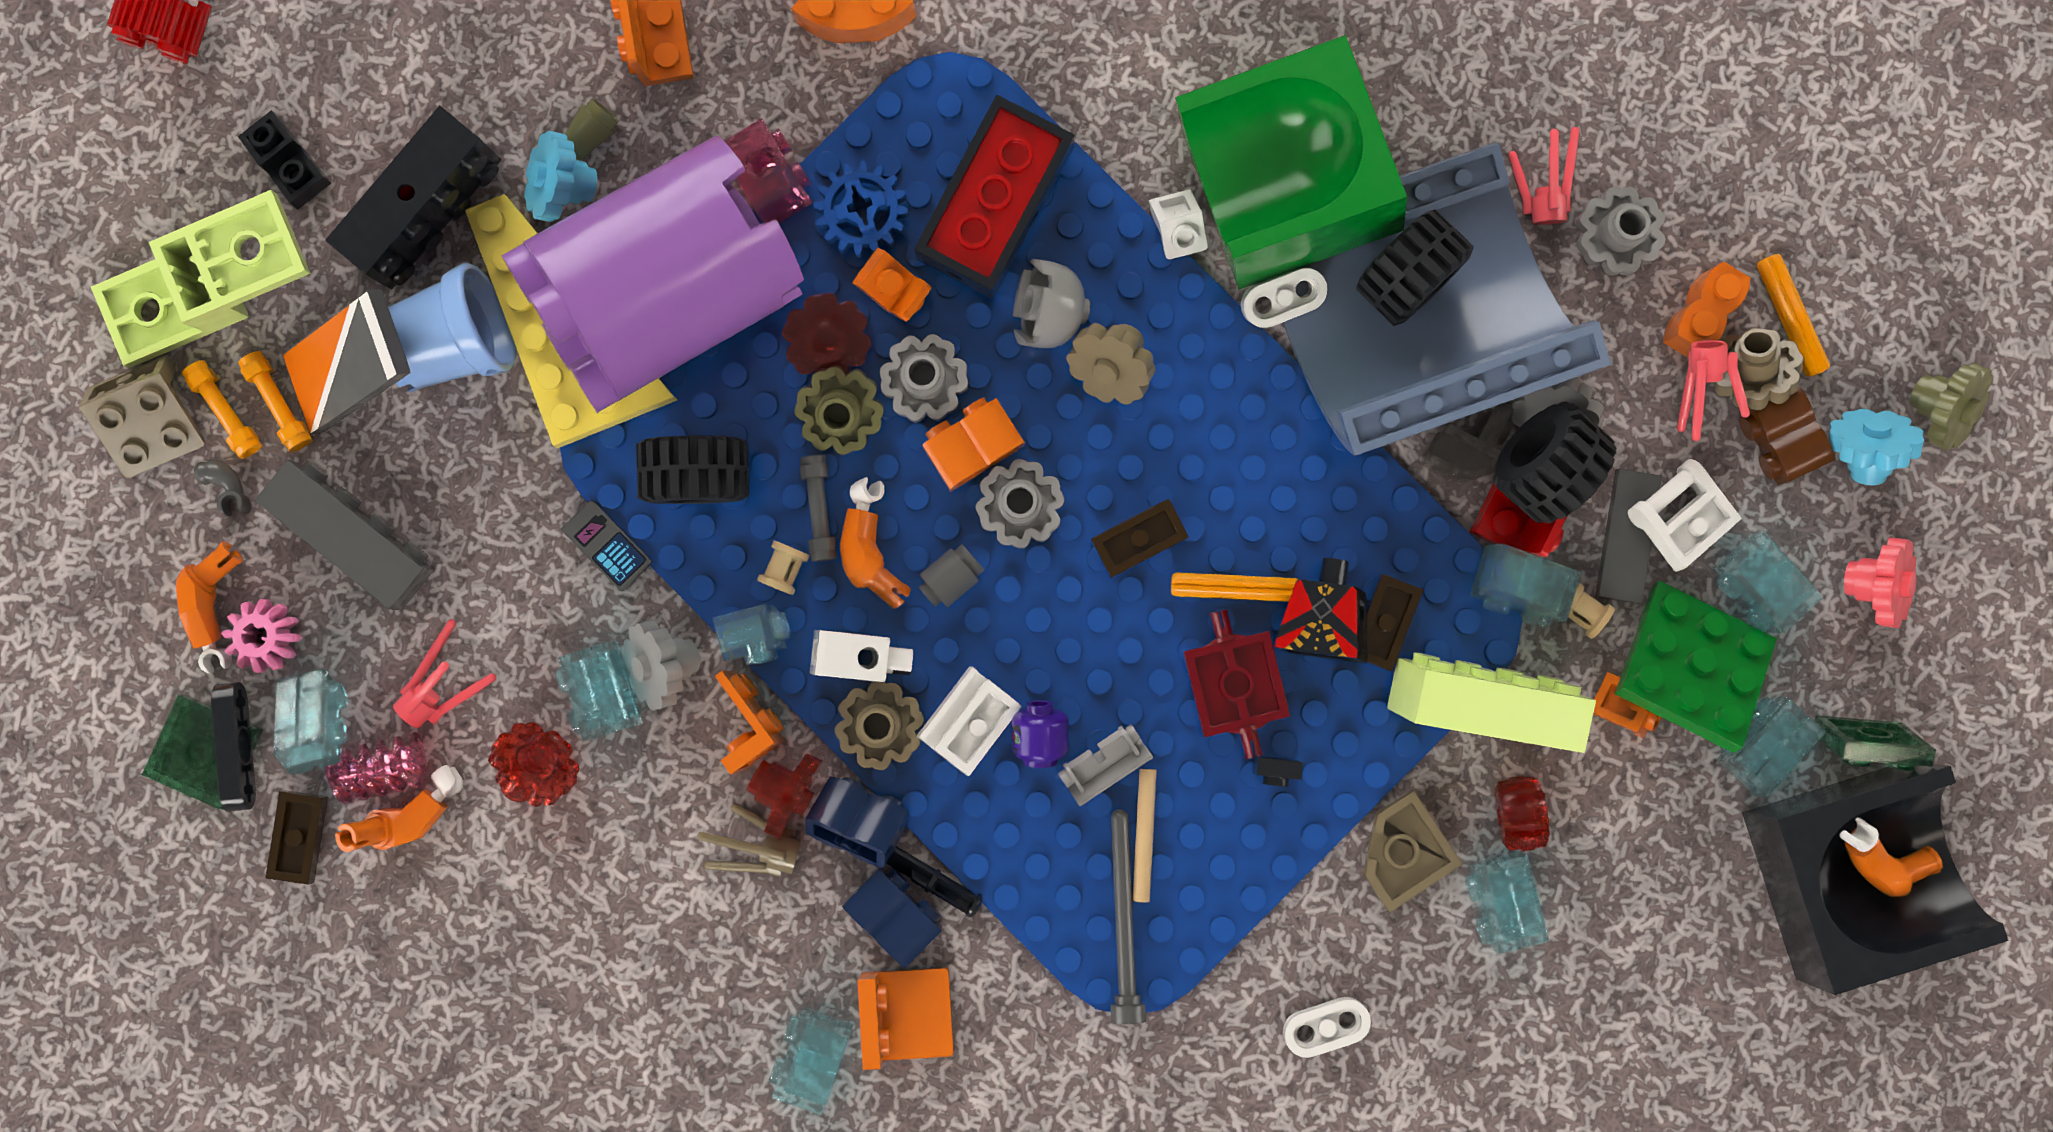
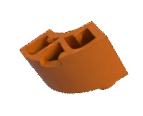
(853, 19)

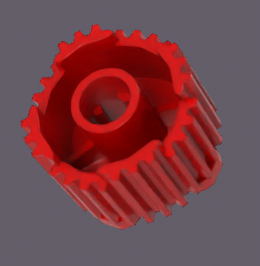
(168, 24)

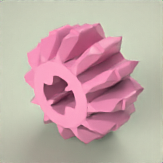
(276, 643)

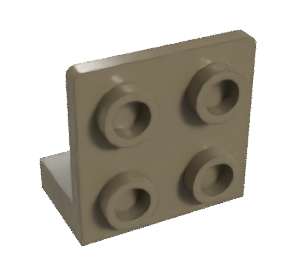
(141, 417)

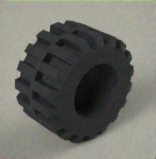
(1414, 267)
(1554, 462)
(692, 469)

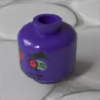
(1040, 734)

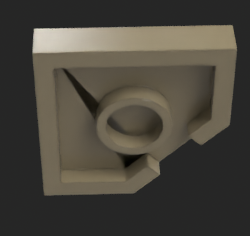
(1406, 852)

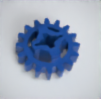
(845, 214)

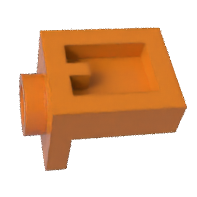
(892, 285)
(1622, 711)

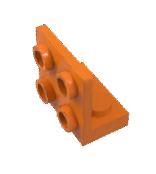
(654, 40)
(749, 746)
(904, 1015)

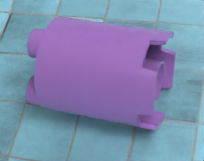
(655, 273)

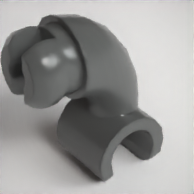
(224, 476)

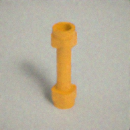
(257, 370)
(202, 380)

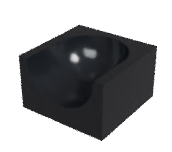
(1829, 916)

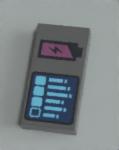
(606, 545)

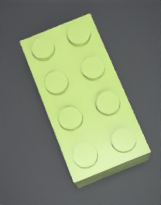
(1491, 702)

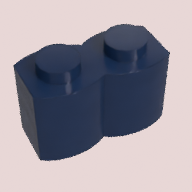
(857, 821)
(893, 915)

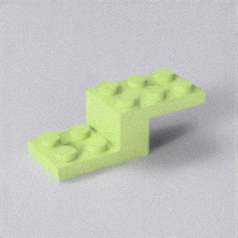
(200, 279)

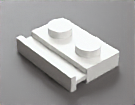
(969, 721)

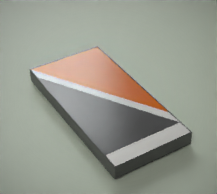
(346, 362)

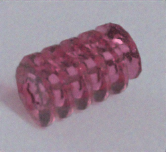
(378, 772)

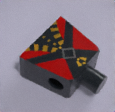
(1326, 617)

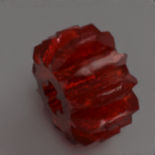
(1522, 813)

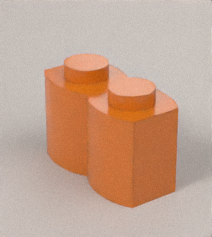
(1706, 308)
(972, 443)

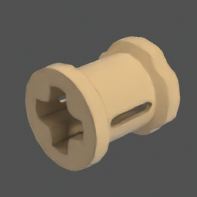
(783, 567)
(1589, 612)

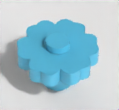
(556, 177)
(1875, 443)

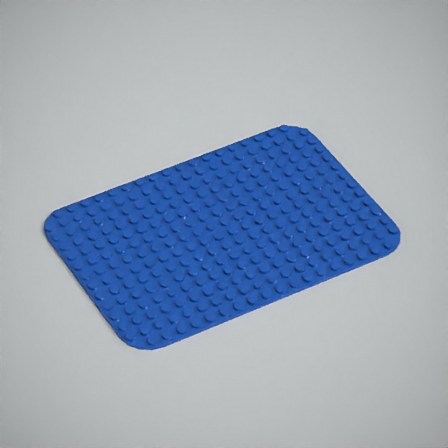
(1217, 433)

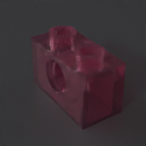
(782, 190)

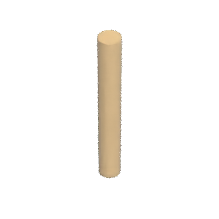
(1144, 835)

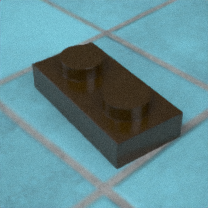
(1139, 538)
(1389, 619)
(296, 837)

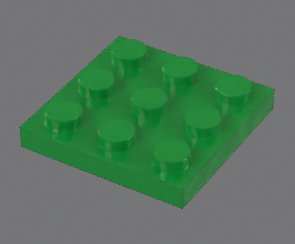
(1696, 666)

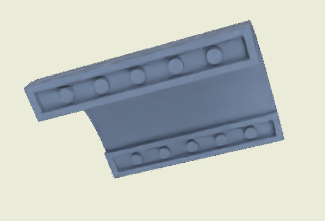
(1469, 348)

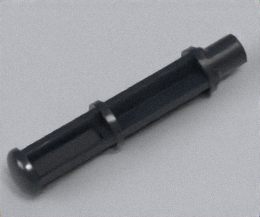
(935, 882)

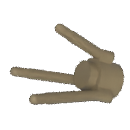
(776, 854)

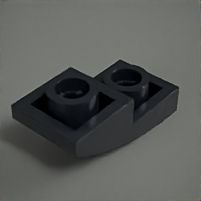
(284, 160)

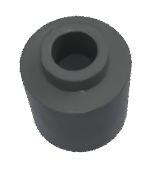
(950, 576)

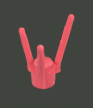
(1552, 201)
(1707, 364)
(420, 700)

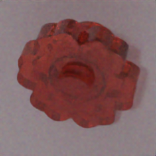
(826, 334)
(533, 764)
(784, 791)

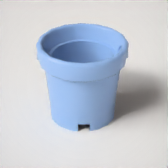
(453, 330)

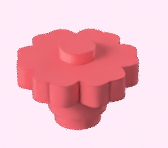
(1885, 581)

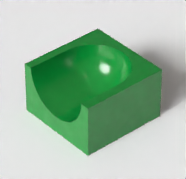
(1292, 162)

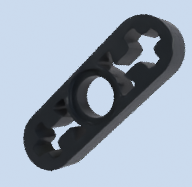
(233, 746)

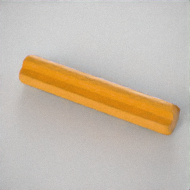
(1793, 314)
(1232, 586)

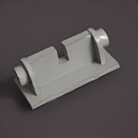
(1096, 772)

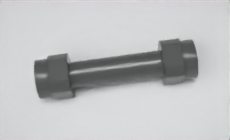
(814, 471)

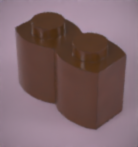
(1788, 438)

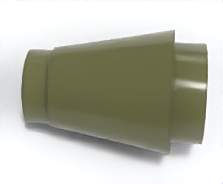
(590, 127)

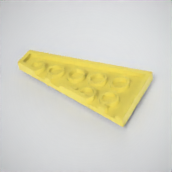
(561, 401)

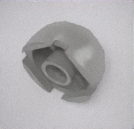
(1049, 305)

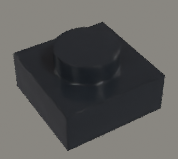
(1277, 770)

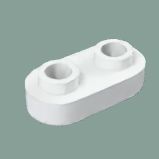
(1282, 297)
(1327, 1031)

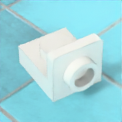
(1179, 224)

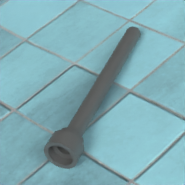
(1128, 1004)

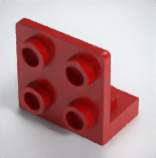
(1507, 524)

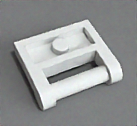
(1695, 525)

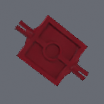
(1236, 684)

